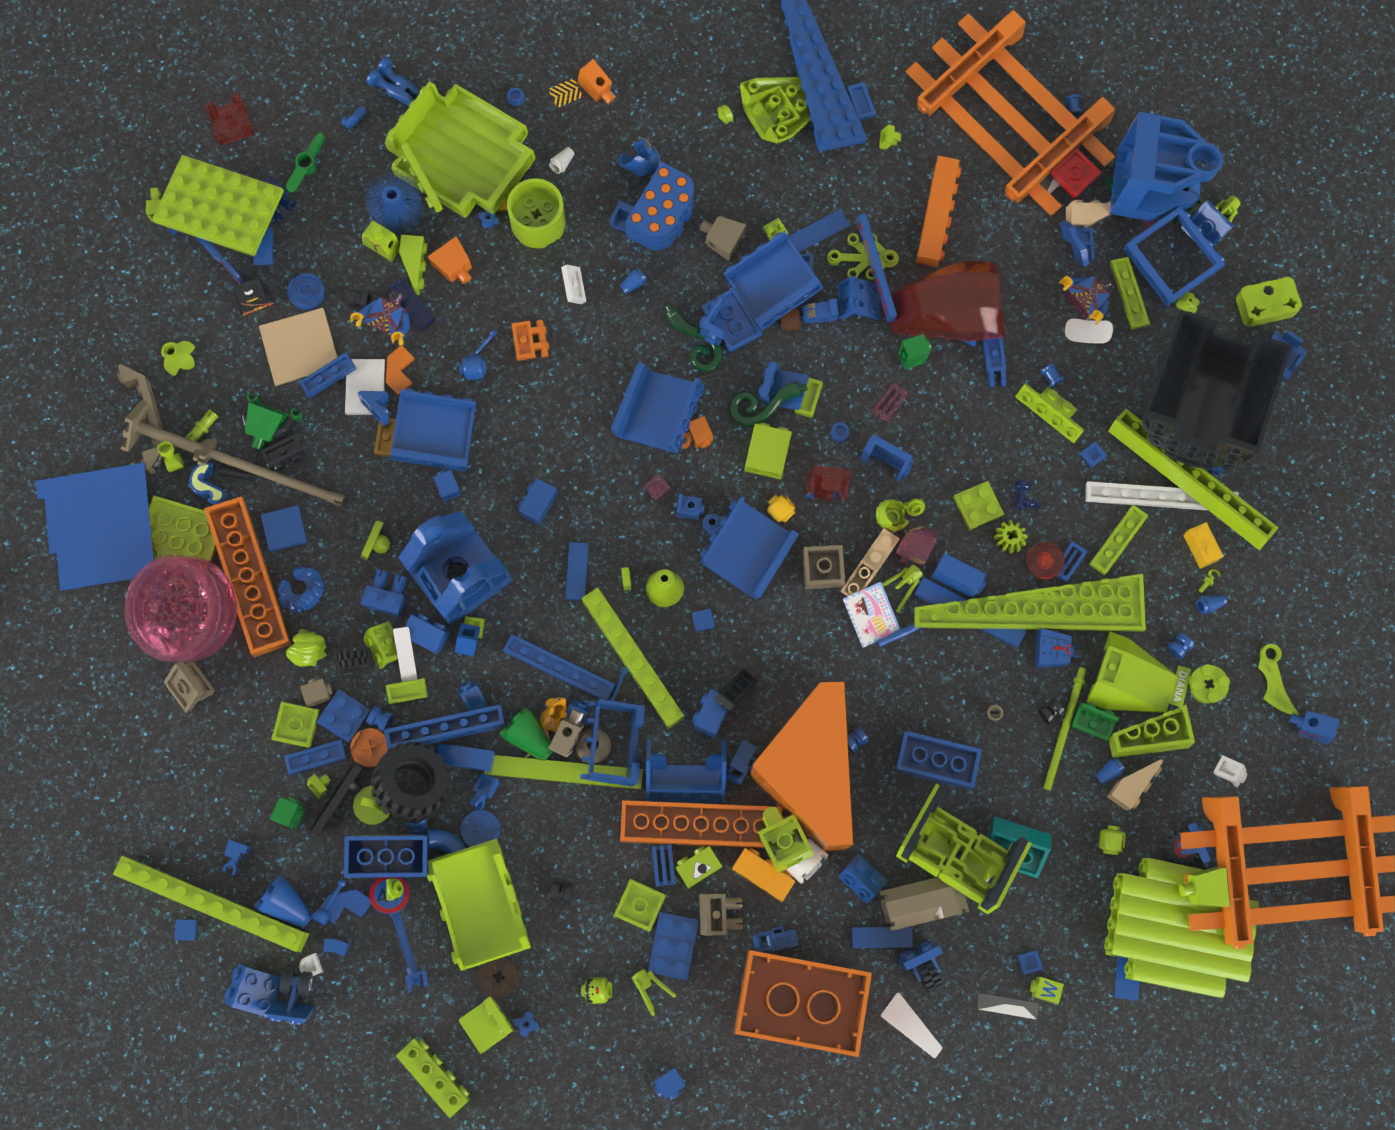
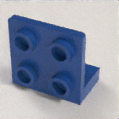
(858, 298)

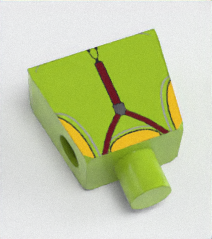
(378, 238)

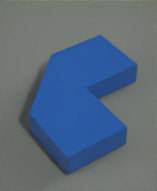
(1069, 234)
(353, 900)

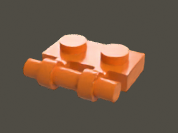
(523, 340)

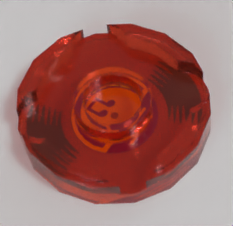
(1045, 560)

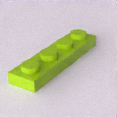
(423, 183)

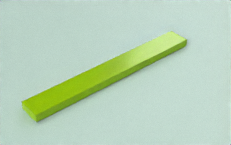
(555, 771)

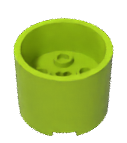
(535, 199)

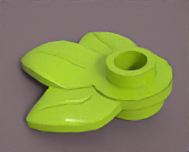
(180, 358)

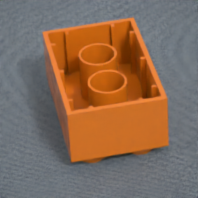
(803, 1003)

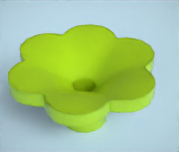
(1188, 303)

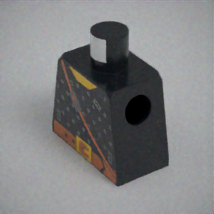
(252, 296)

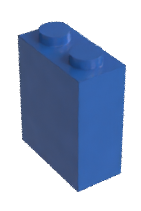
(959, 576)

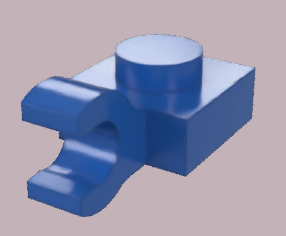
(483, 789)

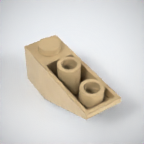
(1086, 214)
(1128, 790)

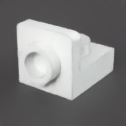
(1231, 771)

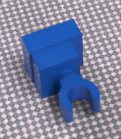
(236, 851)

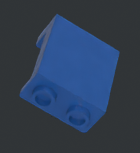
(888, 454)

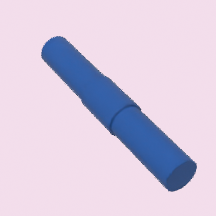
(896, 635)

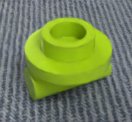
(915, 507)
(394, 889)

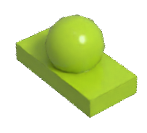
(377, 542)

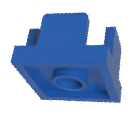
(1297, 352)

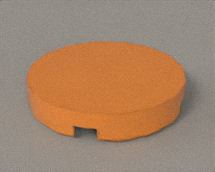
(368, 747)

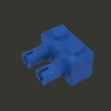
(383, 601)

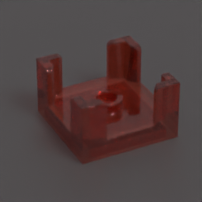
(230, 120)

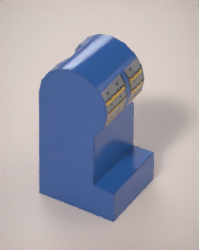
(820, 311)

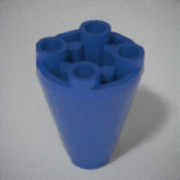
(284, 903)

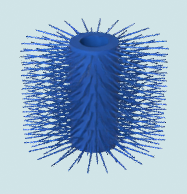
(394, 203)

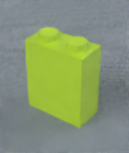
(768, 450)

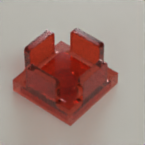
(827, 481)

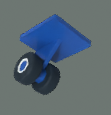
(291, 1010)

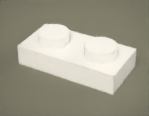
(573, 284)

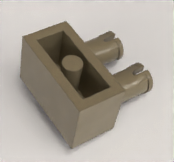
(713, 914)

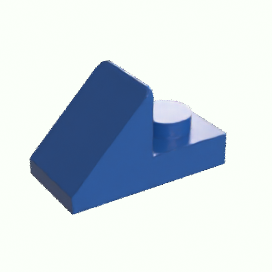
(374, 403)

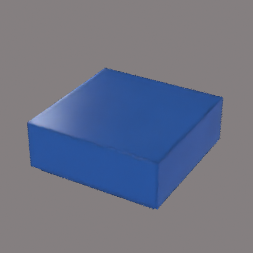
(1093, 454)
(703, 620)
(185, 930)
(1030, 962)

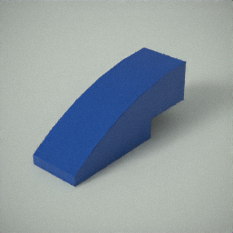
(466, 757)

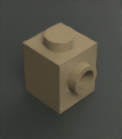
(316, 692)

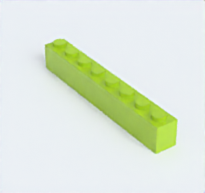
(633, 658)

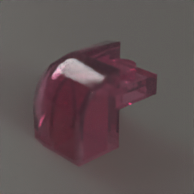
(917, 545)

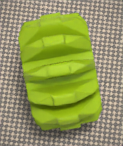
(1017, 540)

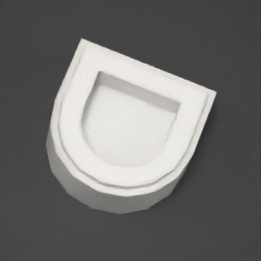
(311, 964)

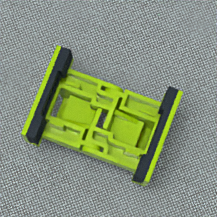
(979, 860)

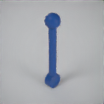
(493, 333)
(624, 671)

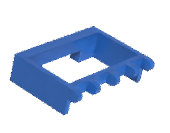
(636, 722)

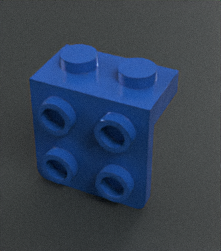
(712, 334)
(775, 380)
(252, 990)

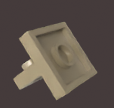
(188, 684)

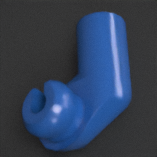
(351, 121)

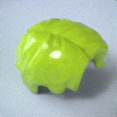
(891, 515)

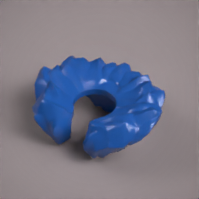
(309, 598)

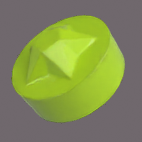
(725, 114)

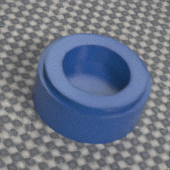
(840, 431)

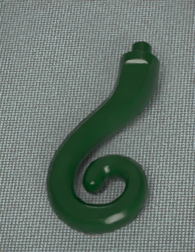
(679, 323)
(786, 392)

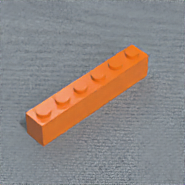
(937, 211)

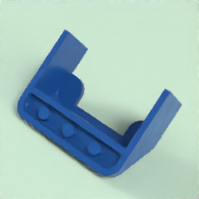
(686, 782)

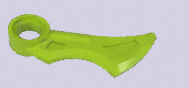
(1275, 691)

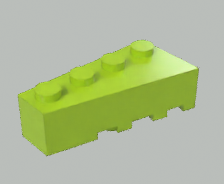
(1154, 735)

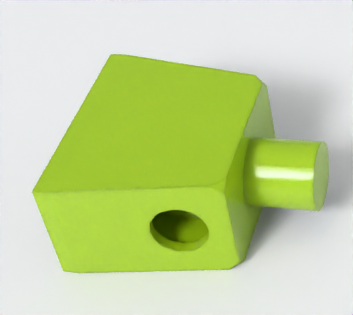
(1207, 887)

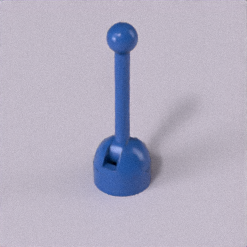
(321, 915)

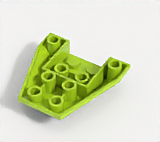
(775, 107)
(1131, 679)

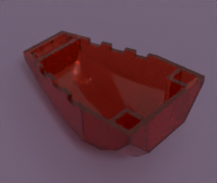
(953, 303)

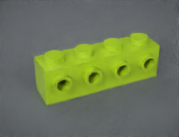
(433, 1077)

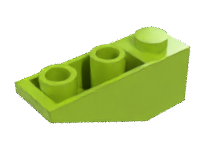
(412, 253)

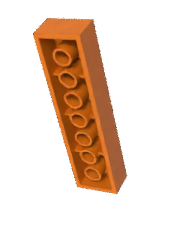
(249, 576)
(692, 824)

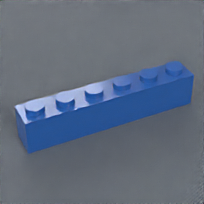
(447, 727)

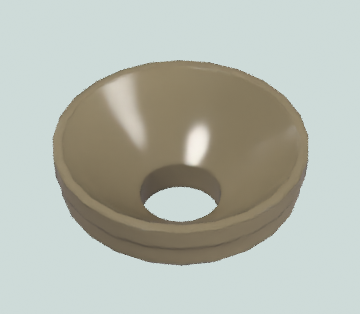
(601, 752)

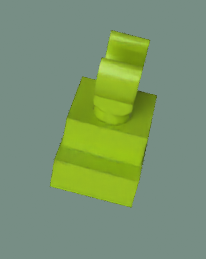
(151, 205)

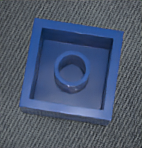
(710, 717)

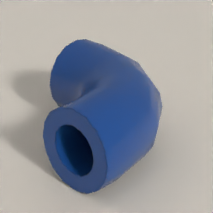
(443, 840)

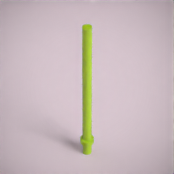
(1078, 682)

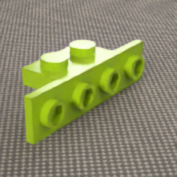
(1052, 409)

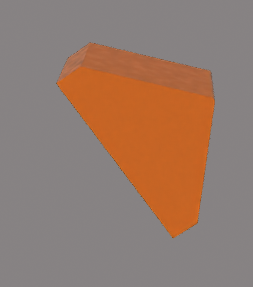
(809, 768)

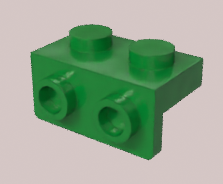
(1094, 721)

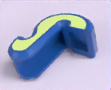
(204, 489)

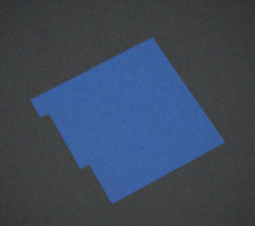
(98, 525)

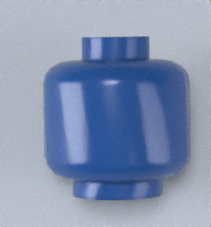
(473, 367)

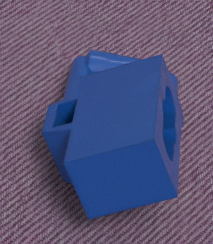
(741, 761)
(775, 941)

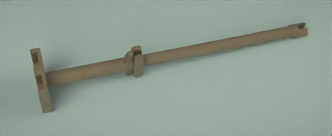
(207, 449)

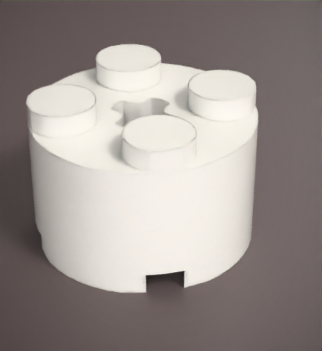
(809, 866)

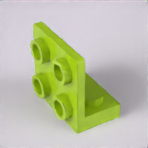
(486, 1025)

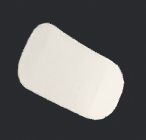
(1087, 331)

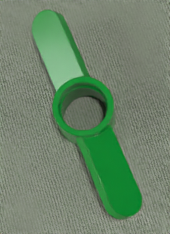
(299, 172)

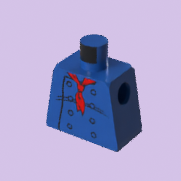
(1054, 649)
(1323, 727)

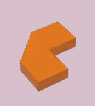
(396, 363)

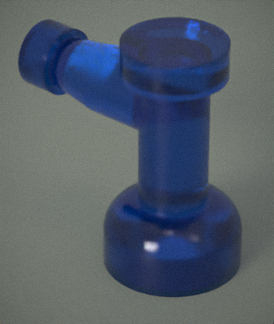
(1022, 502)

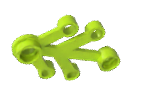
(883, 253)

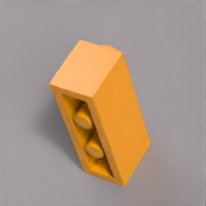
(763, 874)

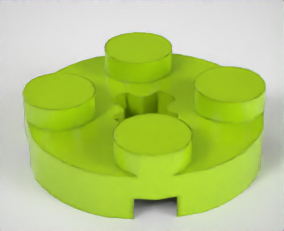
(1198, 687)

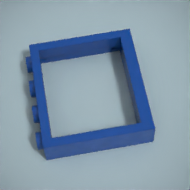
(1150, 273)

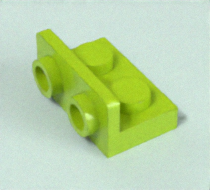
(381, 643)

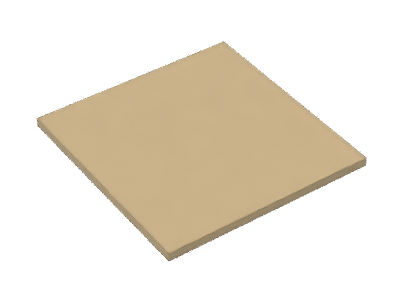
(298, 345)

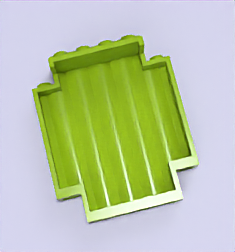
(462, 147)
(1153, 932)

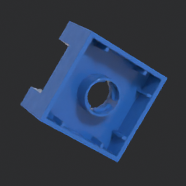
(1156, 165)
(455, 540)

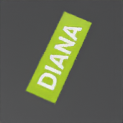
(1181, 686)

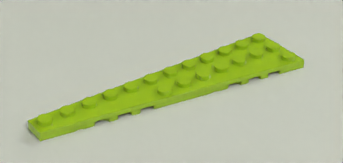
(1085, 606)

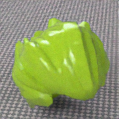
(306, 649)

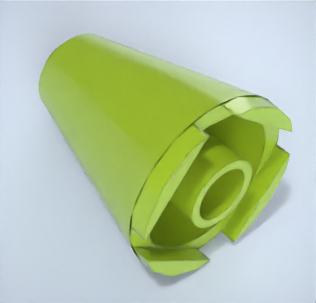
(664, 588)

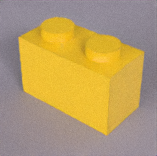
(1203, 545)

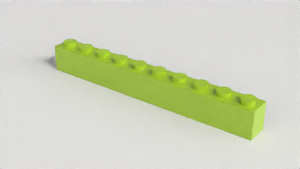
(1196, 483)
(211, 904)

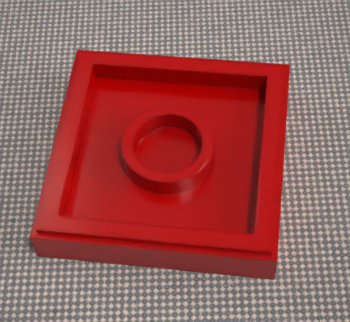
(1075, 173)

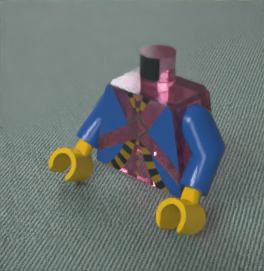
(1088, 296)
(386, 316)

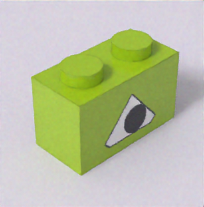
(698, 866)

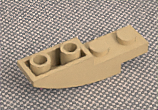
(870, 563)

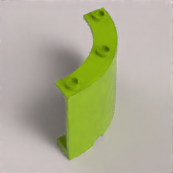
(478, 904)

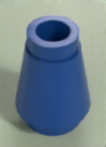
(633, 281)
(1210, 603)
(1110, 771)

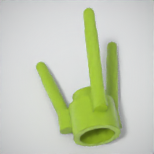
(1229, 206)
(910, 576)
(643, 981)

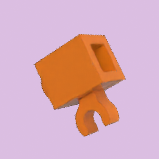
(698, 433)

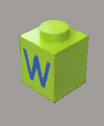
(1046, 990)

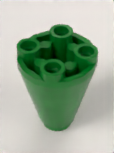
(527, 735)

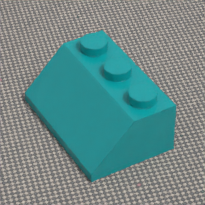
(1007, 832)

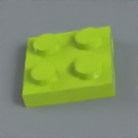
(978, 505)

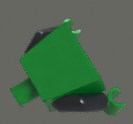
(266, 422)

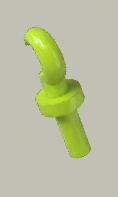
(1208, 580)

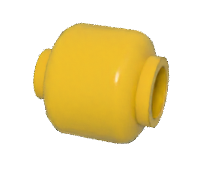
(781, 508)

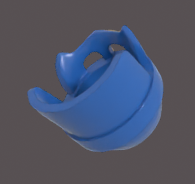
(645, 161)

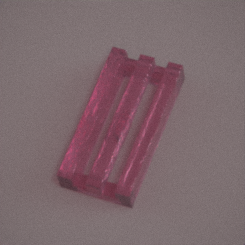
(881, 414)

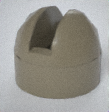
(994, 717)

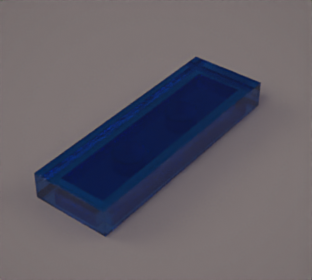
(416, 309)

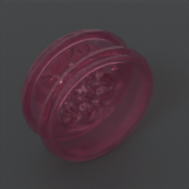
(211, 608)

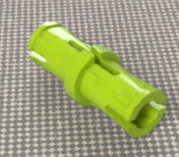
(202, 426)

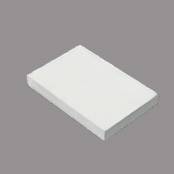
(367, 377)

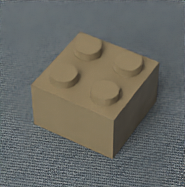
(823, 567)

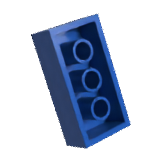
(937, 760)

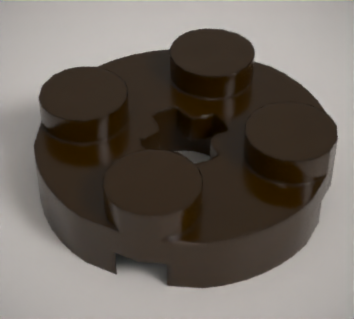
(505, 986)

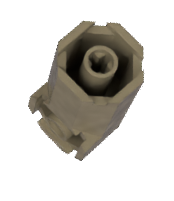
(921, 903)

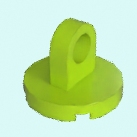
(367, 809)

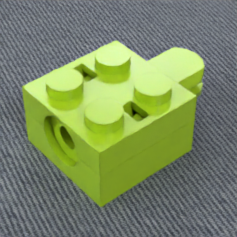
(784, 840)

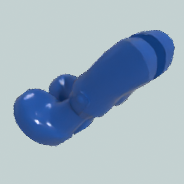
(400, 89)

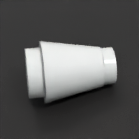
(561, 160)

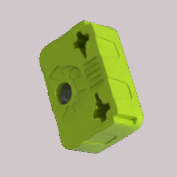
(1260, 308)

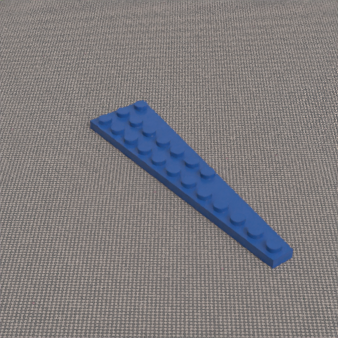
(827, 98)

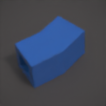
(336, 946)

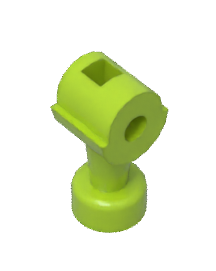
(172, 461)

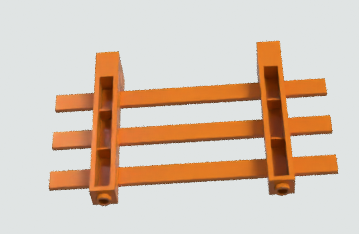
(965, 70)
(1360, 866)

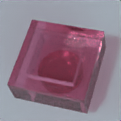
(657, 487)

